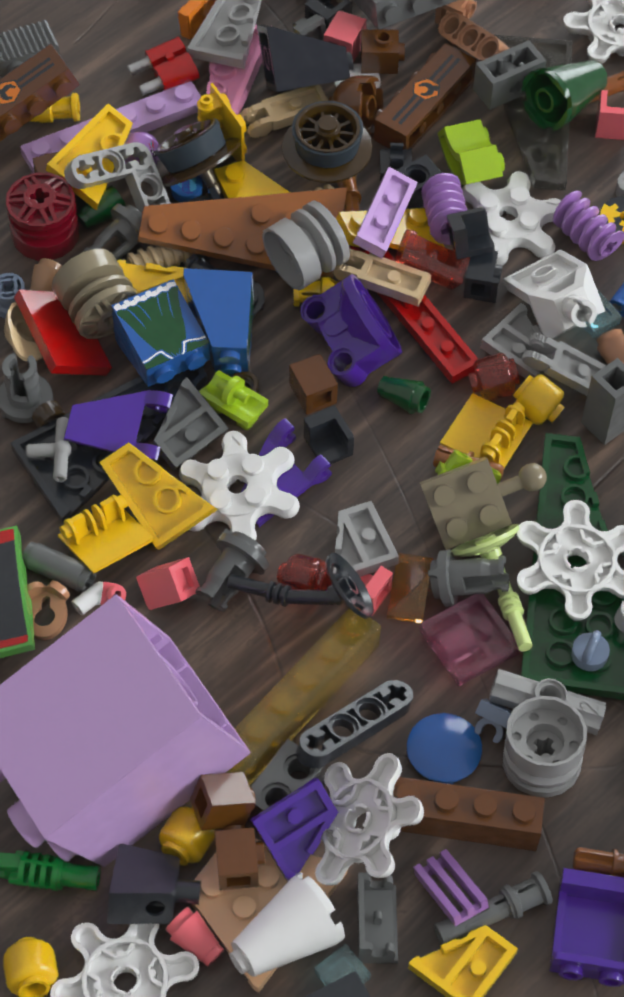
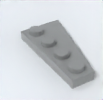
(226, 33)

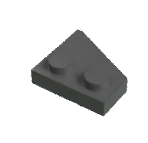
(188, 426)

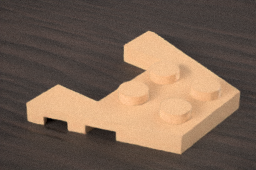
(233, 909)

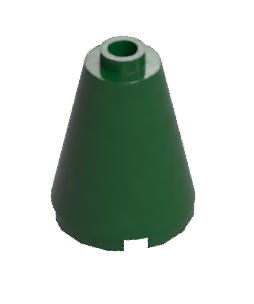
(561, 92)

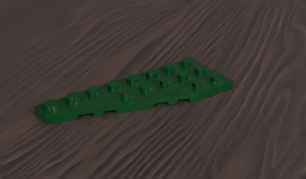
(546, 618)

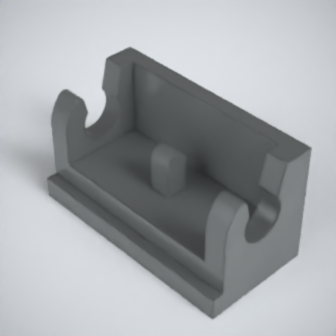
(376, 920)

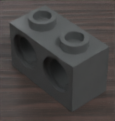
(276, 781)

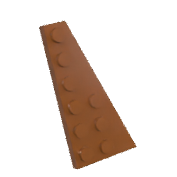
(229, 226)

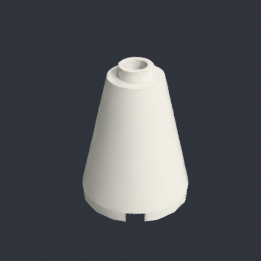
(287, 929)

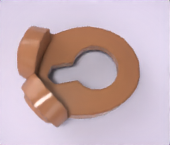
(58, 596)

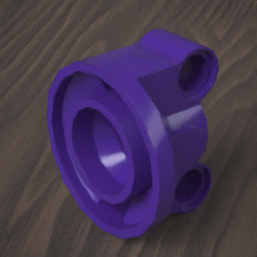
(352, 329)

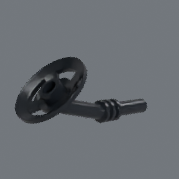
(345, 588)

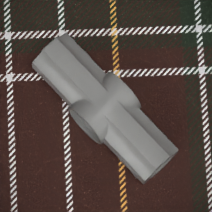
(513, 689)

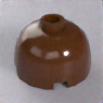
(362, 96)

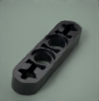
(352, 720)

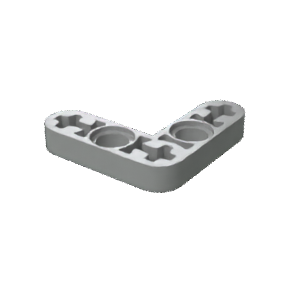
(133, 172)

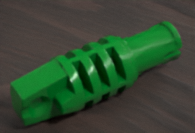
(47, 872)

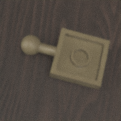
(470, 501)

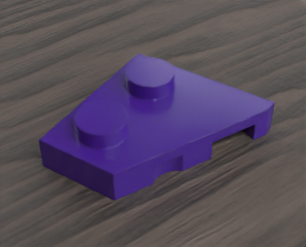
(295, 826)

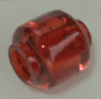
(494, 376)
(304, 573)

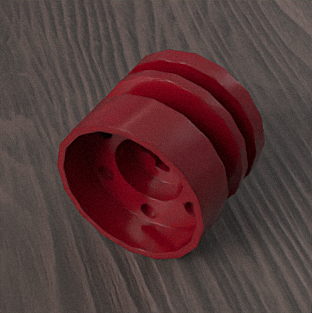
(42, 216)

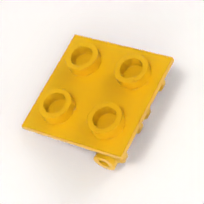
(233, 126)
(488, 430)
(104, 535)

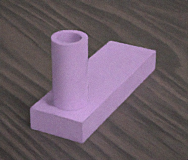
(385, 212)

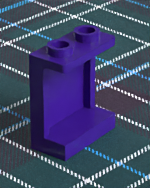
(589, 928)

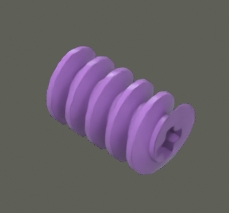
(441, 197)
(586, 227)

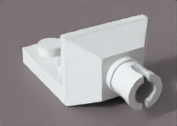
(558, 292)

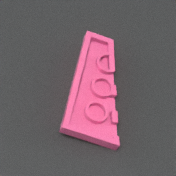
(236, 81)

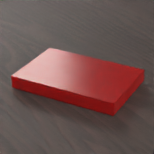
(58, 338)

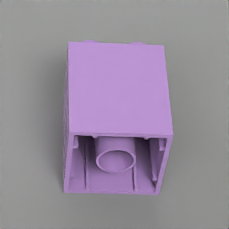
(107, 735)

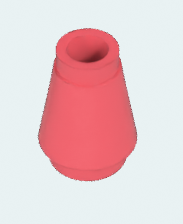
(193, 935)

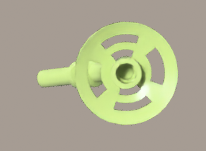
(509, 602)

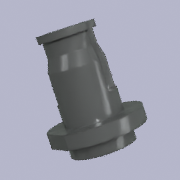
(124, 228)
(22, 391)
(240, 557)
(465, 577)

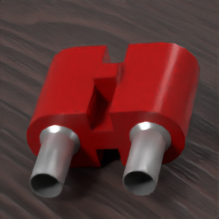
(169, 64)

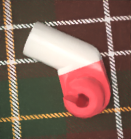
(97, 595)

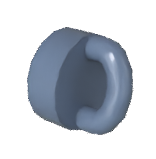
(590, 651)

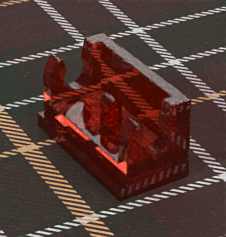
(431, 258)

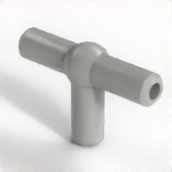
(59, 450)

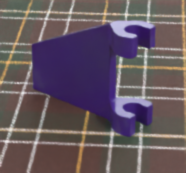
(115, 421)
(293, 480)

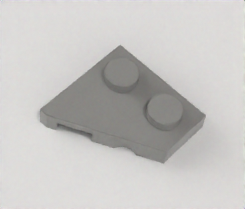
(512, 339)
(364, 540)

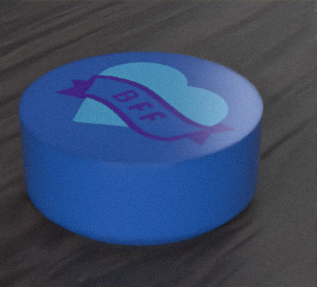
(188, 189)

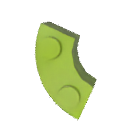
(471, 152)

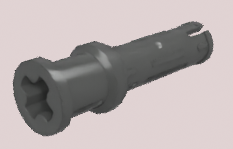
(509, 903)

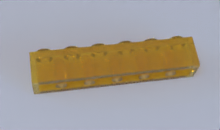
(305, 690)

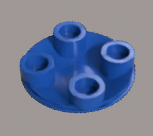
(444, 748)

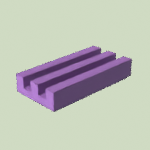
(437, 867)

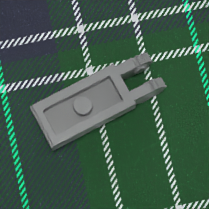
(564, 364)

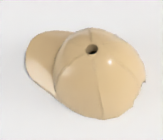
(19, 335)

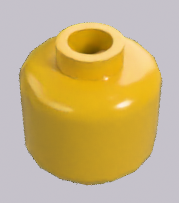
(540, 399)
(183, 836)
(30, 967)

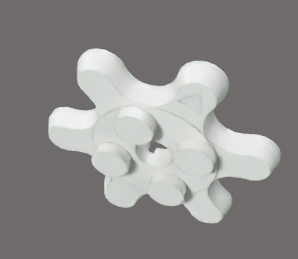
(600, 27)
(529, 214)
(259, 473)
(572, 538)
(383, 820)
(130, 953)

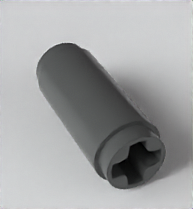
(58, 567)

